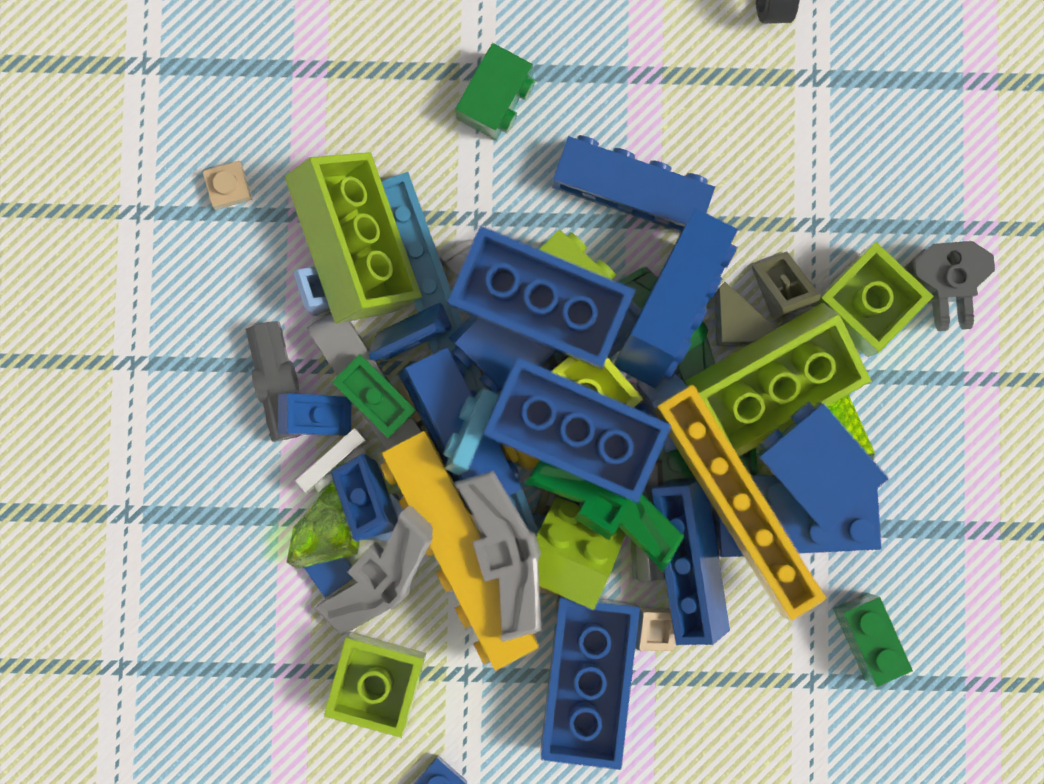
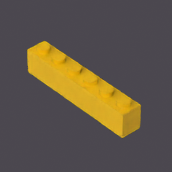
(433, 494)
(740, 504)

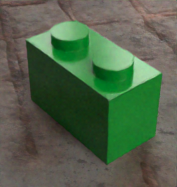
(495, 92)
(873, 639)

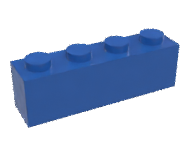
(630, 184)
(438, 395)
(695, 569)

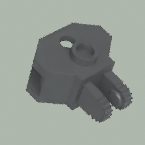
(952, 280)

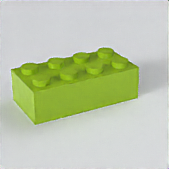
(352, 236)
(778, 374)

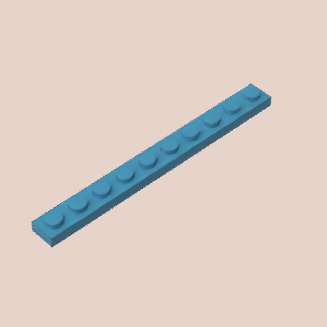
(435, 288)

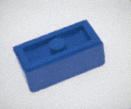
(410, 333)
(364, 498)

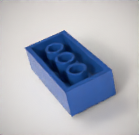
(541, 297)
(678, 299)
(577, 429)
(854, 532)
(589, 683)

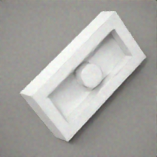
(319, 474)

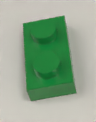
(374, 396)

